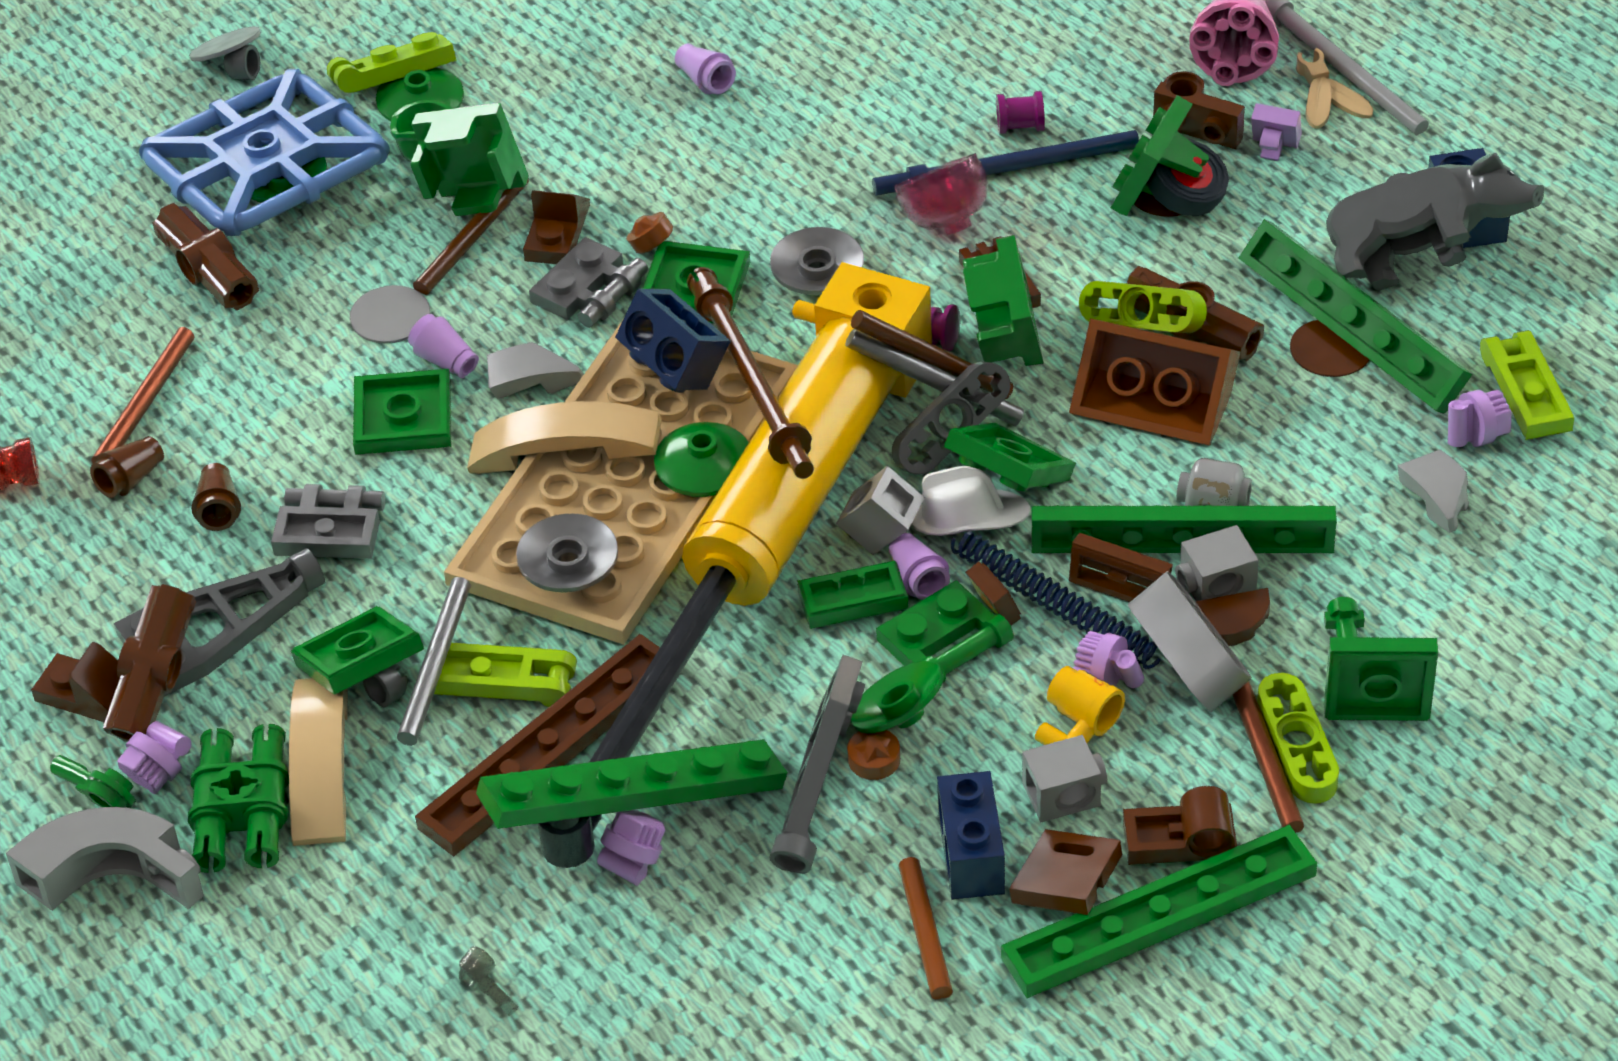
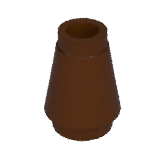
(125, 466)
(216, 498)

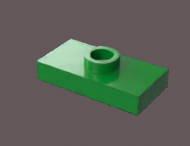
(852, 594)

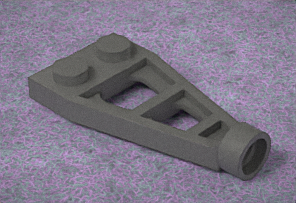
(238, 632)
(793, 848)

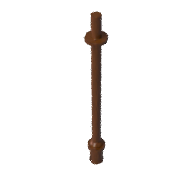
(787, 441)

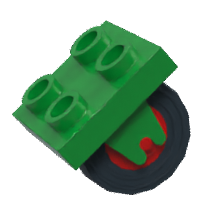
(1172, 168)

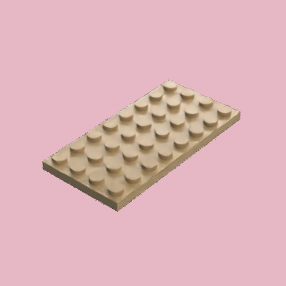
(622, 493)

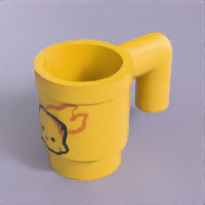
(1084, 700)

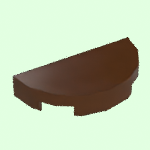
(1237, 614)

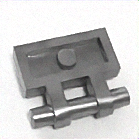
(578, 278)
(328, 522)

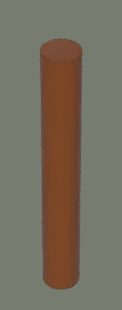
(925, 928)

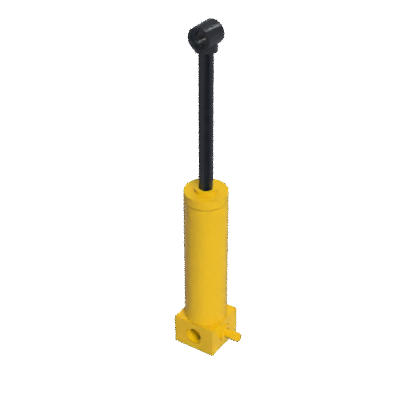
(763, 504)

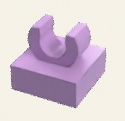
(1275, 129)

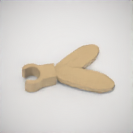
(1326, 91)

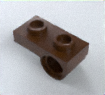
(1209, 117)
(1181, 833)

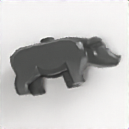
(1421, 212)

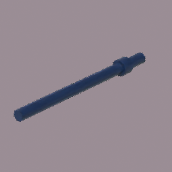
(1025, 158)

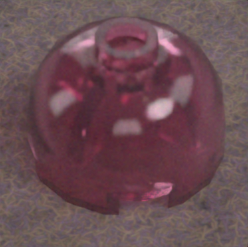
(945, 195)

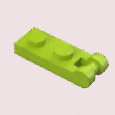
(391, 62)
(1527, 385)
(506, 672)

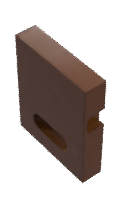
(1066, 871)

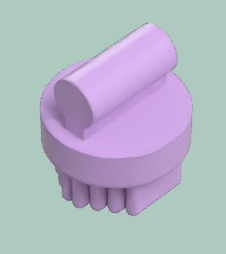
(1478, 418)
(1108, 659)
(153, 757)
(631, 845)

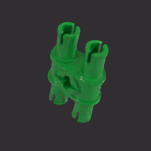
(239, 797)

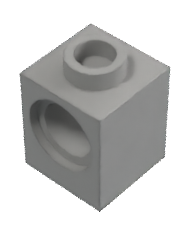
(880, 510)
(1217, 565)
(1063, 778)

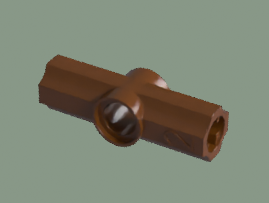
(205, 256)
(1222, 325)
(149, 662)

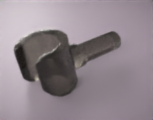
(475, 973)

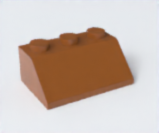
(1153, 381)

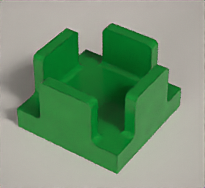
(467, 156)
(1002, 304)

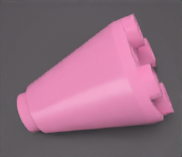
(1234, 40)

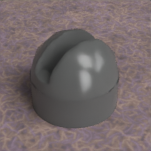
(243, 63)
(386, 686)

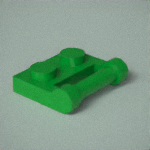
(940, 622)

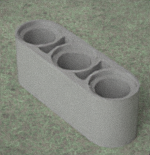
(1189, 641)

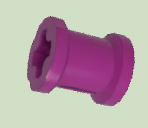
(1020, 112)

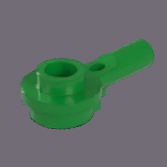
(103, 789)

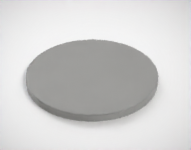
(225, 43)
(388, 313)

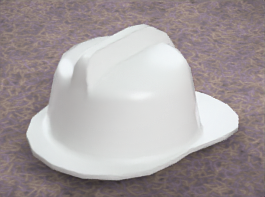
(966, 501)

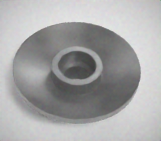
(811, 256)
(567, 552)

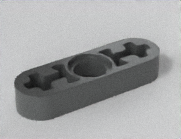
(968, 384)

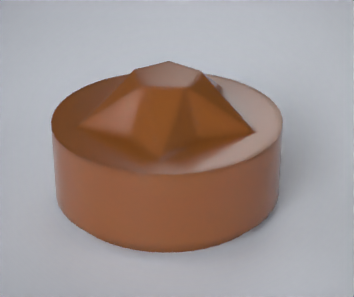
(649, 232)
(874, 754)

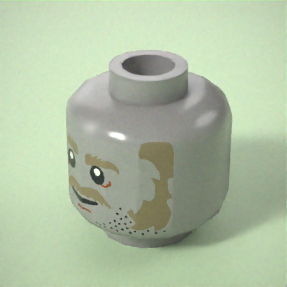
(1214, 484)

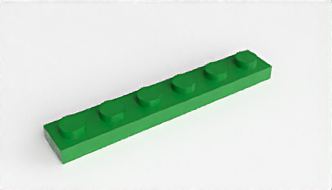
(1355, 316)
(1165, 527)
(630, 783)
(1158, 911)

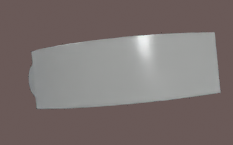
(102, 843)

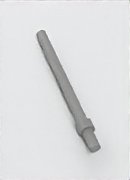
(1284, 13)

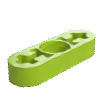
(1159, 299)
(1304, 719)

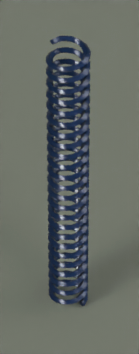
(1055, 597)

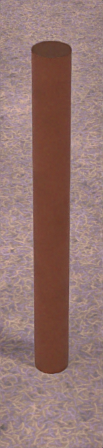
(147, 391)
(1267, 758)

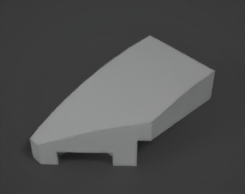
(526, 366)
(1441, 485)

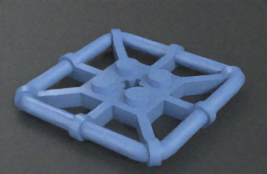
(238, 154)

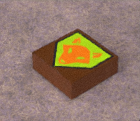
(993, 592)

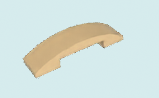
(563, 426)
(317, 764)

